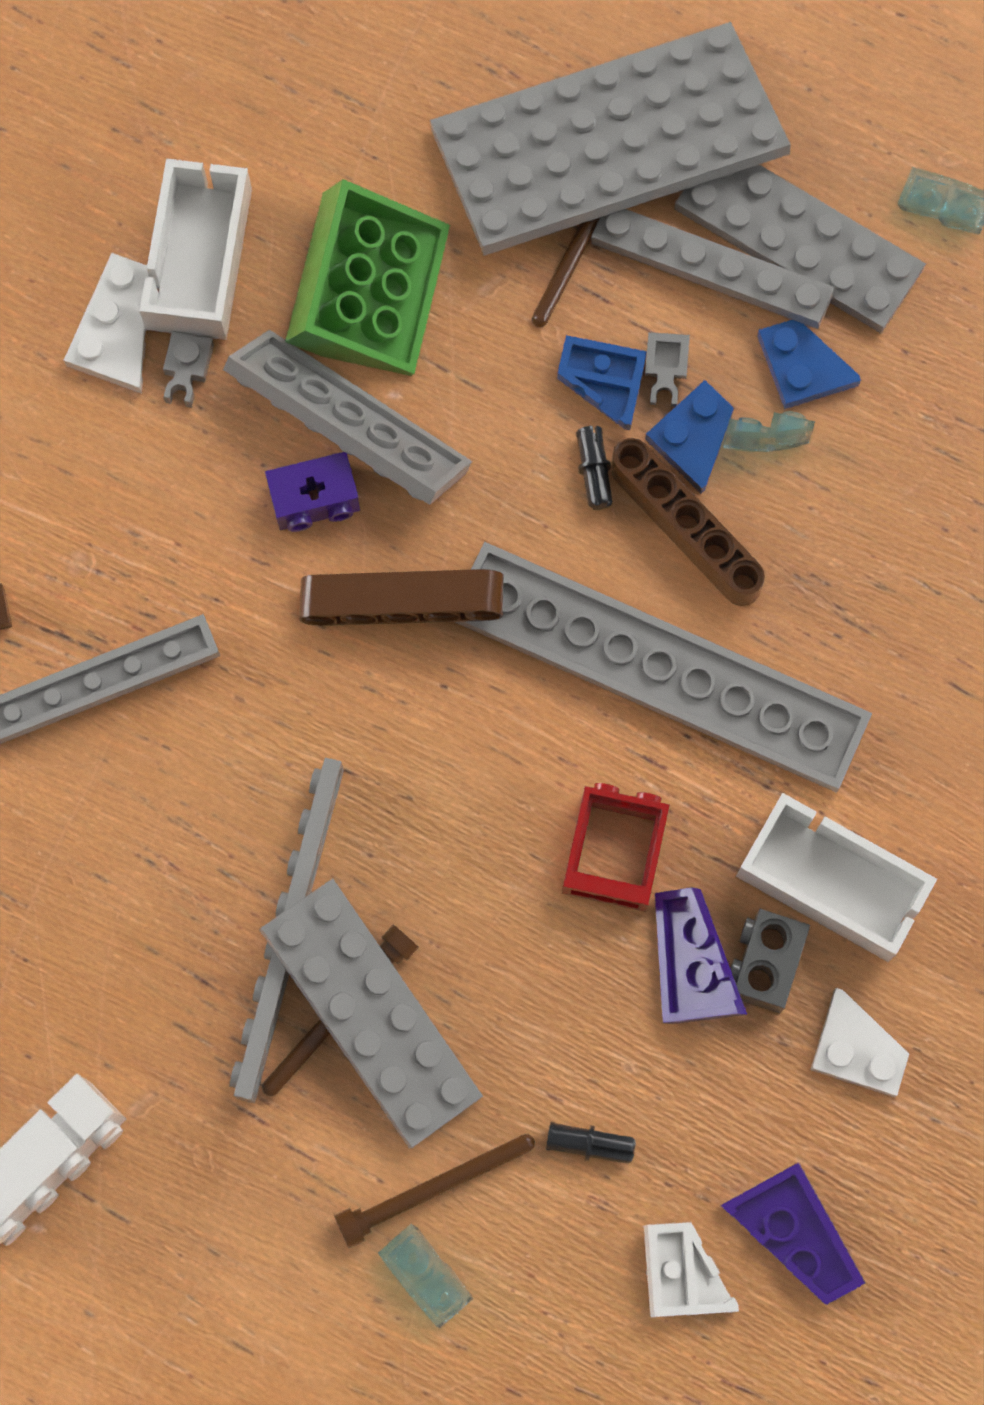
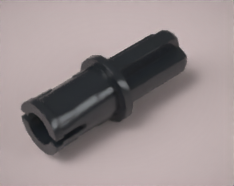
(594, 467)
(590, 1143)

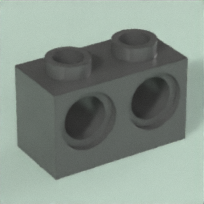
(777, 964)

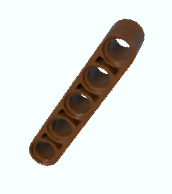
(683, 502)
(401, 597)

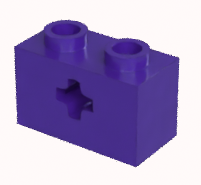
(291, 487)

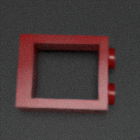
(607, 890)

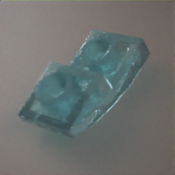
(945, 199)
(785, 432)
(425, 1275)

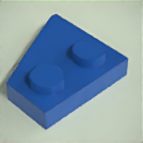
(803, 364)
(603, 376)
(693, 434)

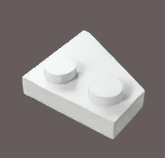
(858, 1048)
(682, 1274)

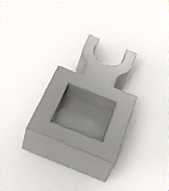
(666, 360)
(186, 361)

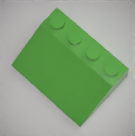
(367, 280)

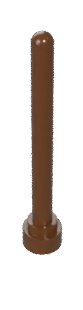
(563, 272)
(396, 947)
(358, 1223)

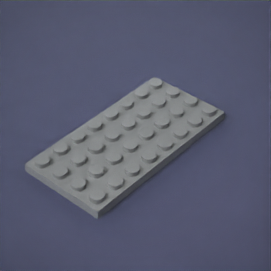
(609, 138)

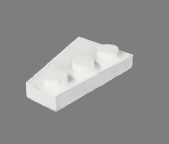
(112, 331)

